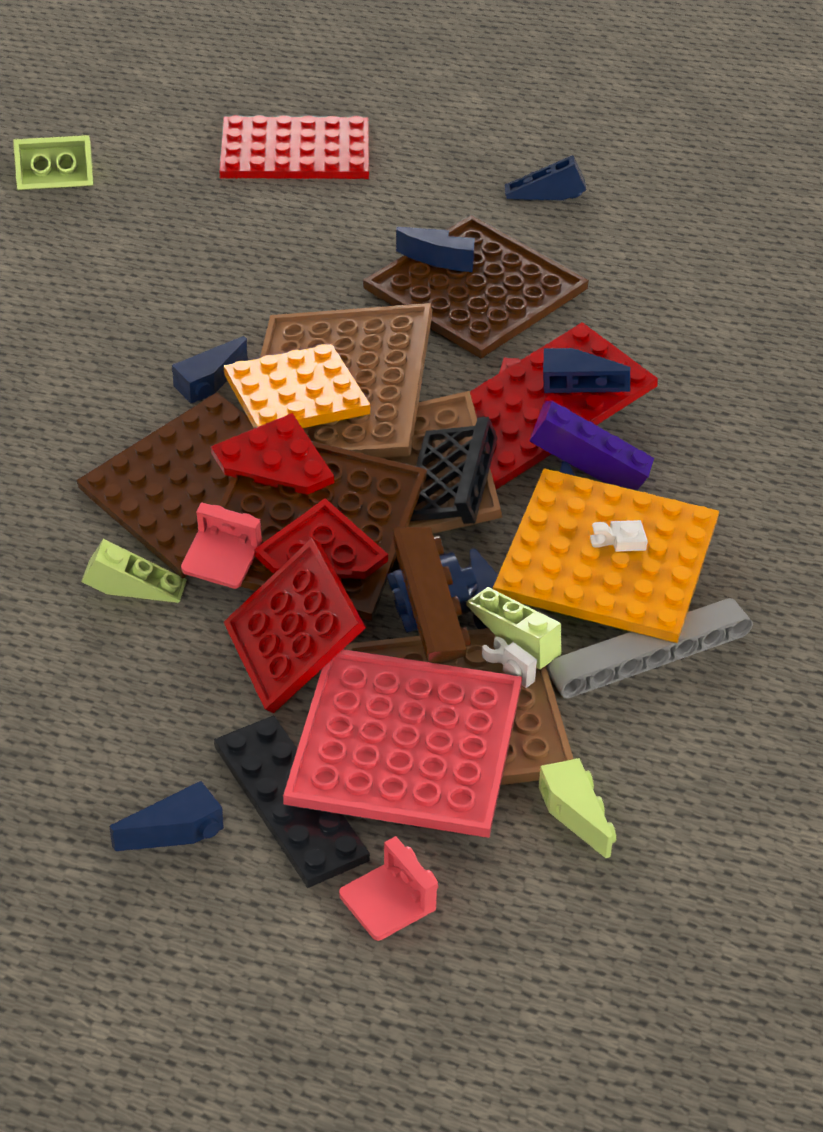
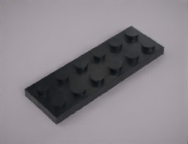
(313, 840)

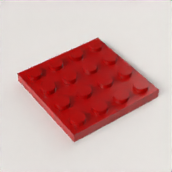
(293, 625)

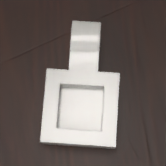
(622, 534)
(514, 660)

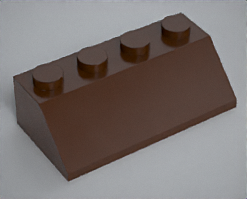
(430, 595)

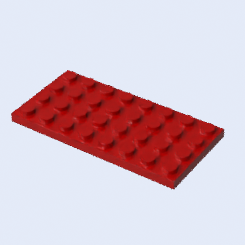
(517, 396)

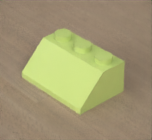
(53, 162)

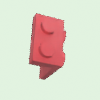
(222, 546)
(391, 893)

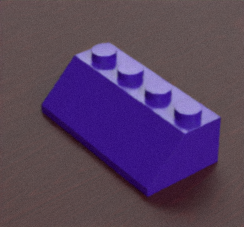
(590, 447)

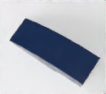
(436, 248)

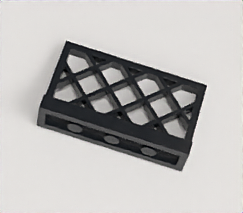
(472, 471)

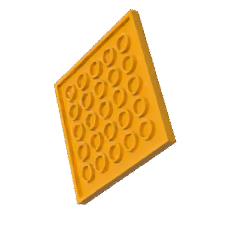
(636, 591)

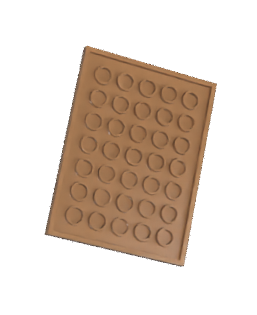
(386, 359)

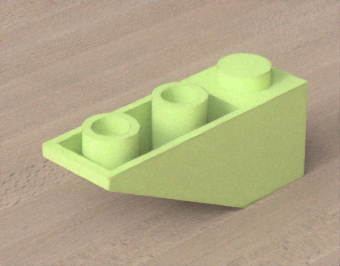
(129, 575)
(518, 624)
(572, 801)

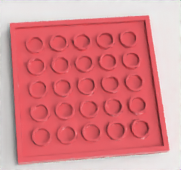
(405, 742)

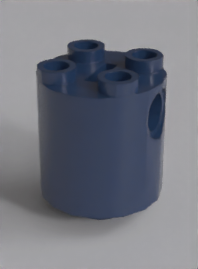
(463, 587)

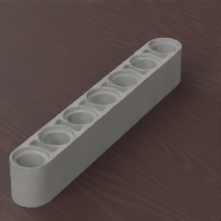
(637, 653)

